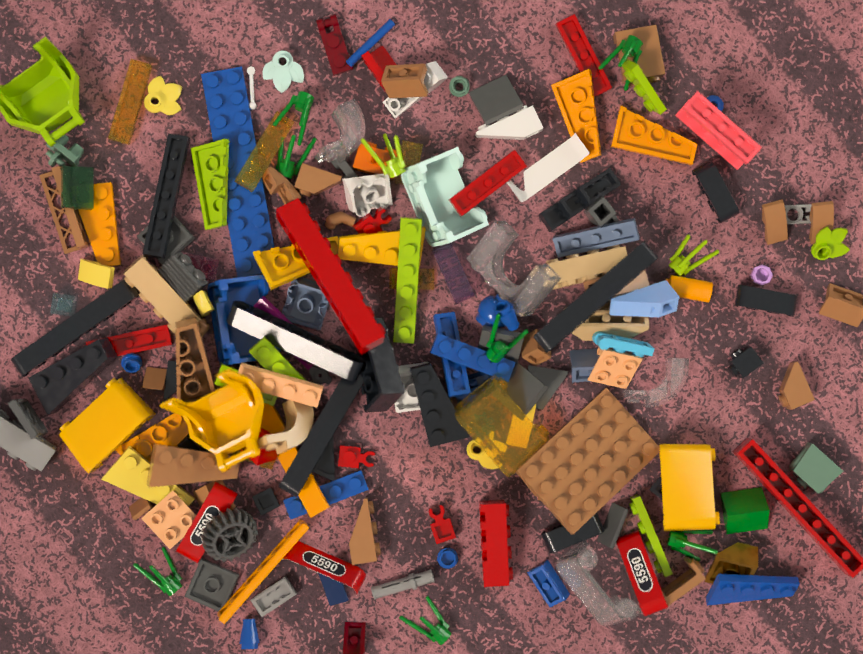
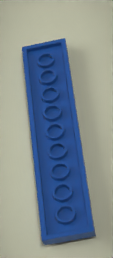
(246, 210)

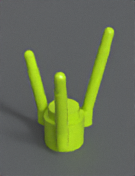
(395, 165)
(681, 263)

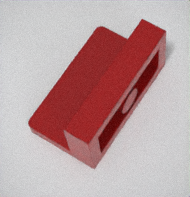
(377, 62)

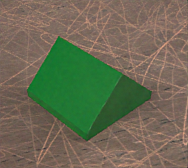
(745, 510)

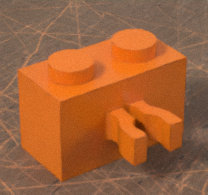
(366, 163)

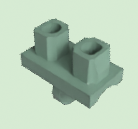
(60, 152)

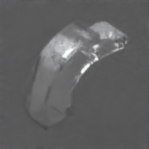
(351, 128)
(673, 381)

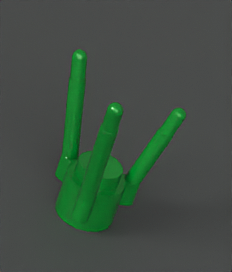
(631, 48)
(303, 104)
(286, 166)
(499, 349)
(678, 540)
(168, 584)
(437, 632)

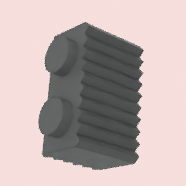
(183, 276)

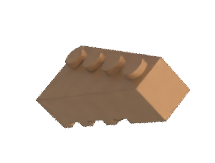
(192, 363)
(182, 465)

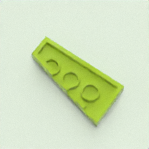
(212, 181)

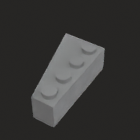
(18, 443)

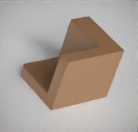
(533, 351)

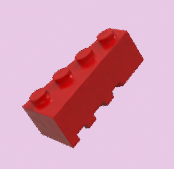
(494, 543)

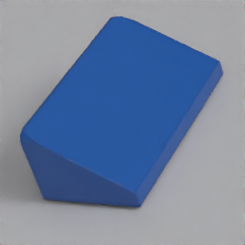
(548, 583)

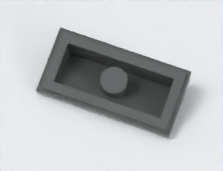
(613, 525)

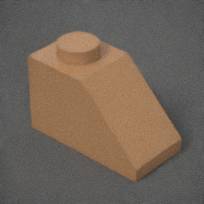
(315, 181)
(794, 388)

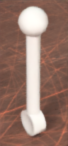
(252, 105)

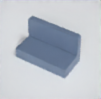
(582, 364)

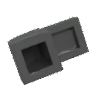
(600, 212)

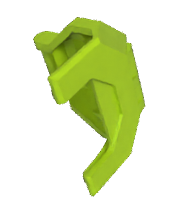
(43, 95)

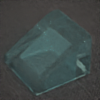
(63, 304)

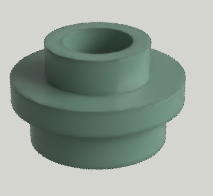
(466, 86)

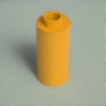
(691, 288)

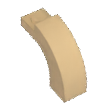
(298, 426)

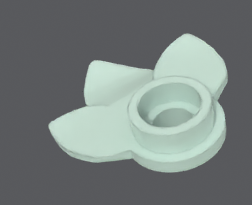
(285, 73)

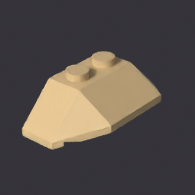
(617, 325)

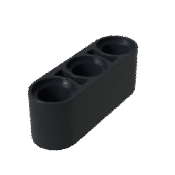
(714, 187)
(766, 300)
(560, 538)

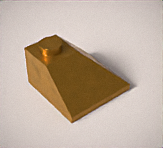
(736, 560)

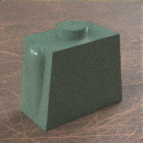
(814, 469)

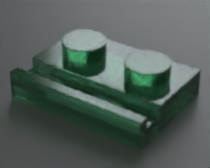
(77, 187)

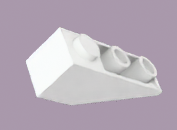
(433, 78)
(517, 126)

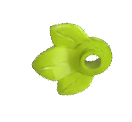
(830, 242)

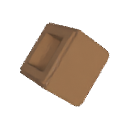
(154, 378)
(140, 507)

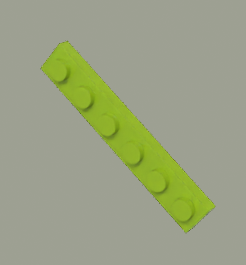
(407, 280)

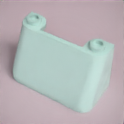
(430, 187)

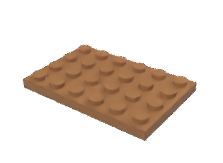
(588, 461)

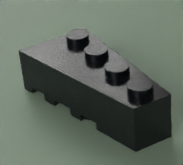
(68, 376)
(380, 376)

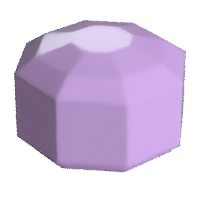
(761, 275)

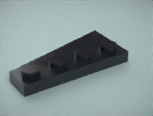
(436, 407)

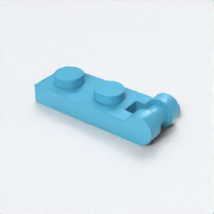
(622, 344)

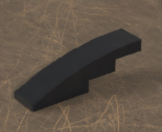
(579, 199)

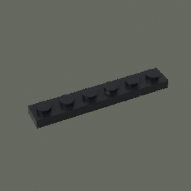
(166, 196)

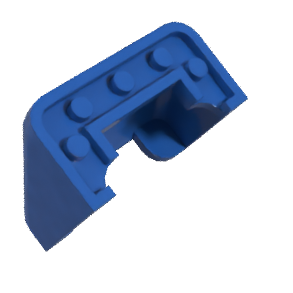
(230, 342)

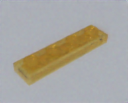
(130, 102)
(263, 152)

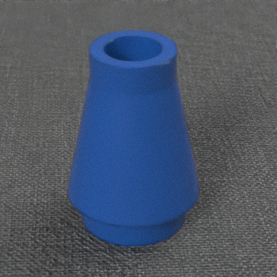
(507, 314)
(249, 635)

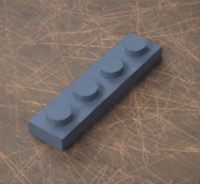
(596, 237)

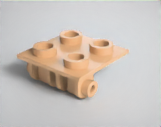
(614, 368)
(170, 519)

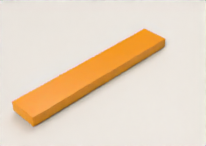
(311, 493)
(262, 571)

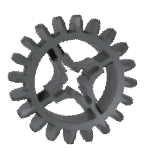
(229, 534)

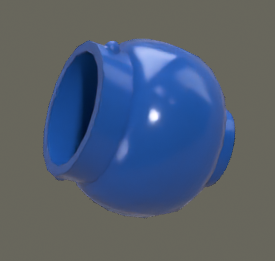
(486, 313)

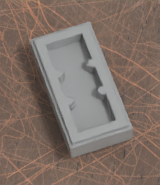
(273, 596)

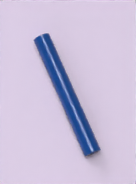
(370, 42)

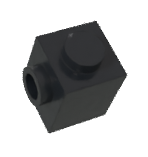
(744, 362)

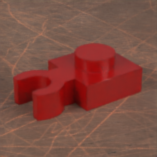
(372, 224)
(351, 456)
(441, 528)

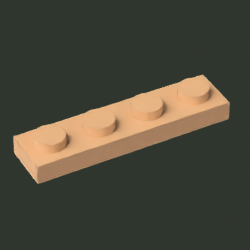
(283, 385)

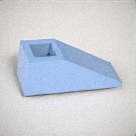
(649, 301)

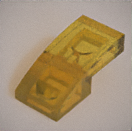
(411, 155)
(425, 282)

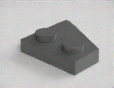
(551, 378)

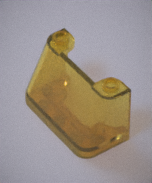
(500, 426)

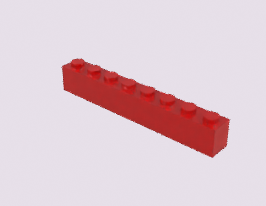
(330, 276)
(799, 507)

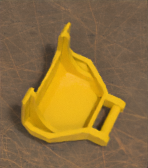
(225, 418)

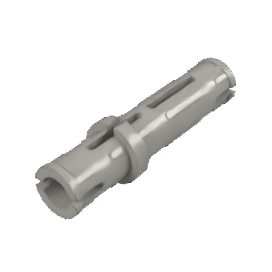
(409, 582)

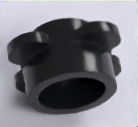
(314, 372)

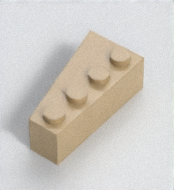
(579, 269)
(158, 292)

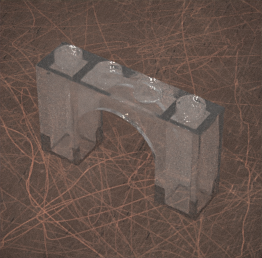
(488, 261)

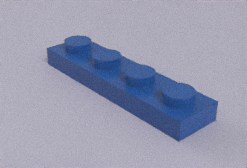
(470, 357)
(455, 374)
(332, 491)

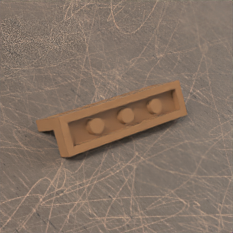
(73, 217)

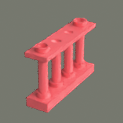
(718, 131)

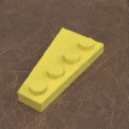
(131, 474)

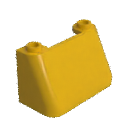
(105, 424)
(688, 487)

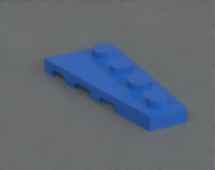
(742, 588)

